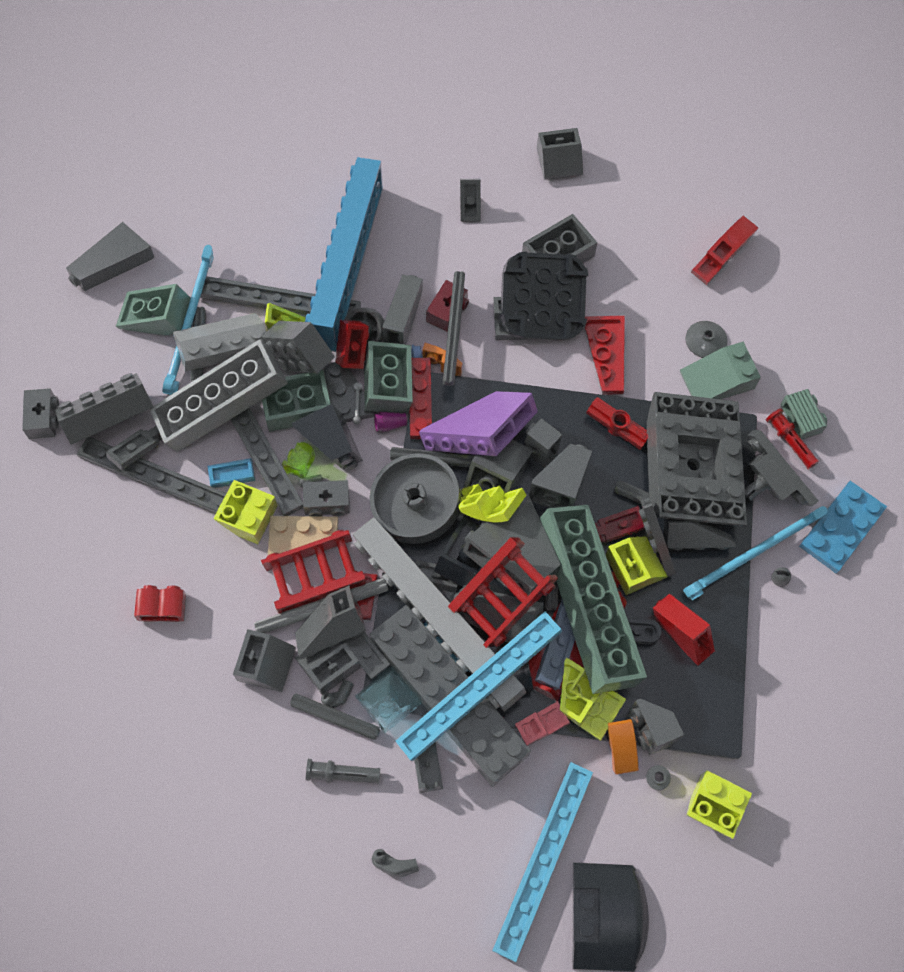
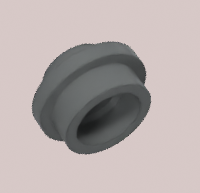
(653, 783)

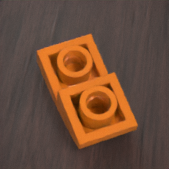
(437, 355)
(623, 746)

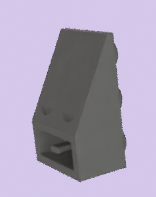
(330, 623)

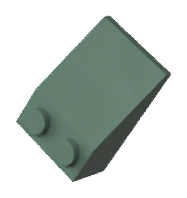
(154, 310)
(722, 373)

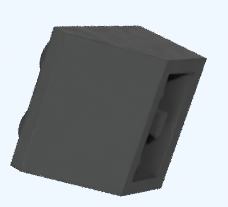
(560, 153)
(264, 661)
(329, 666)
(655, 725)

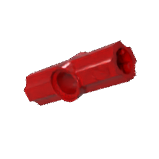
(607, 415)

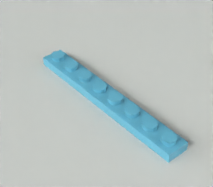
(478, 686)
(542, 862)

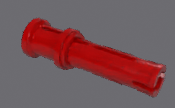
(786, 430)

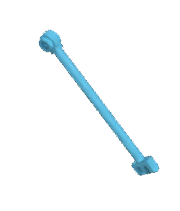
(170, 384)
(695, 589)

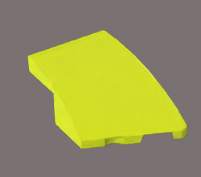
(490, 504)
(583, 707)

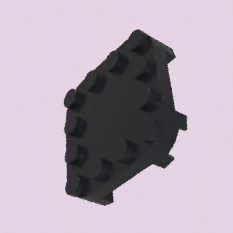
(543, 296)

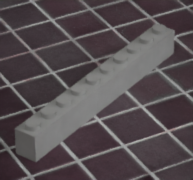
(432, 607)

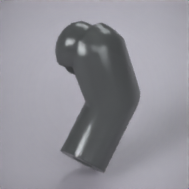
(337, 698)

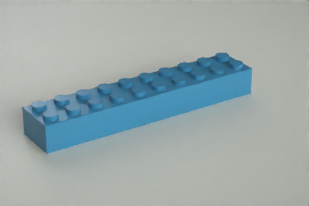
(346, 249)

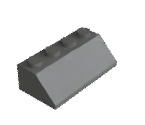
(217, 341)

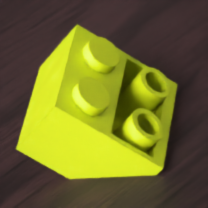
(246, 511)
(635, 564)
(718, 804)

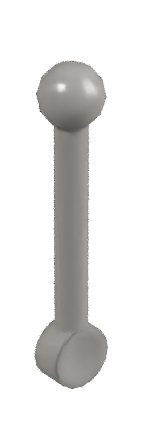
(357, 387)

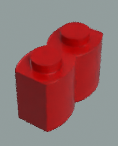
(160, 604)

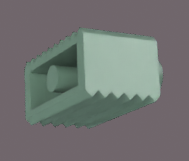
(803, 412)

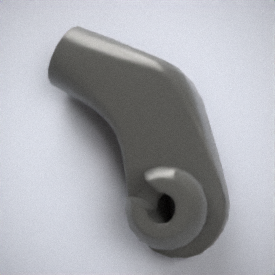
(392, 866)

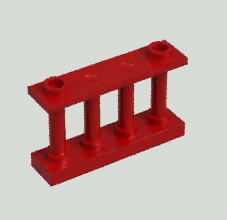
(480, 586)
(310, 593)

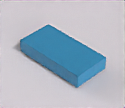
(224, 473)

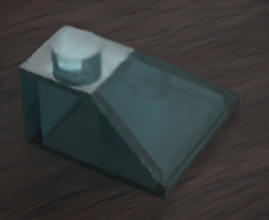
(388, 699)

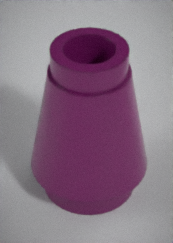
(389, 420)

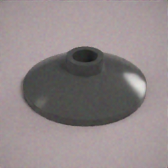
(702, 345)

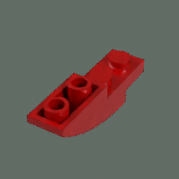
(724, 249)

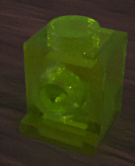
(299, 460)

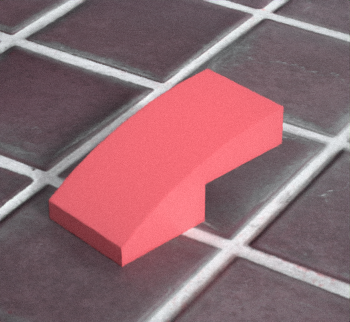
(542, 723)

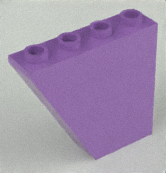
(481, 426)

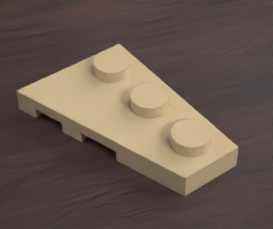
(296, 531)

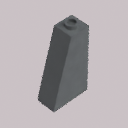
(109, 257)
(402, 310)
(497, 619)

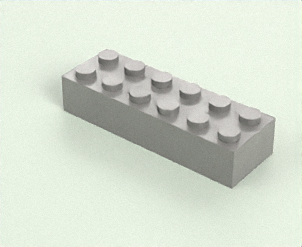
(218, 396)

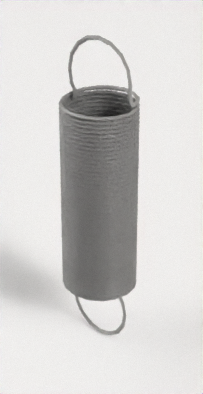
(316, 478)

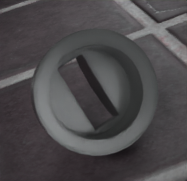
(781, 580)

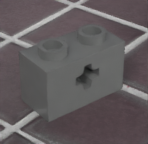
(40, 413)
(543, 441)
(316, 492)

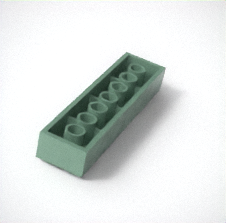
(592, 601)

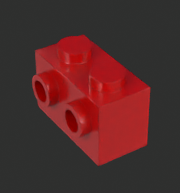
(351, 344)

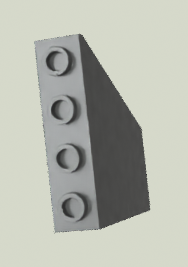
(525, 524)

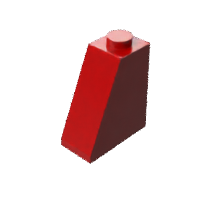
(685, 628)

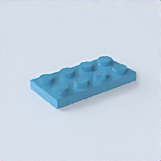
(843, 526)

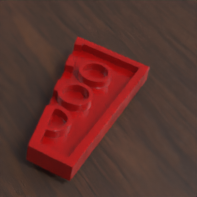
(607, 345)

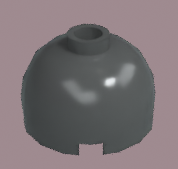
(372, 319)

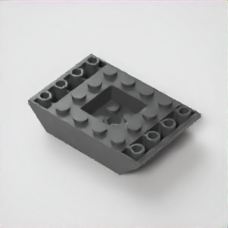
(710, 437)

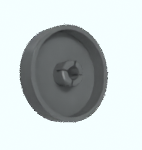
(421, 518)

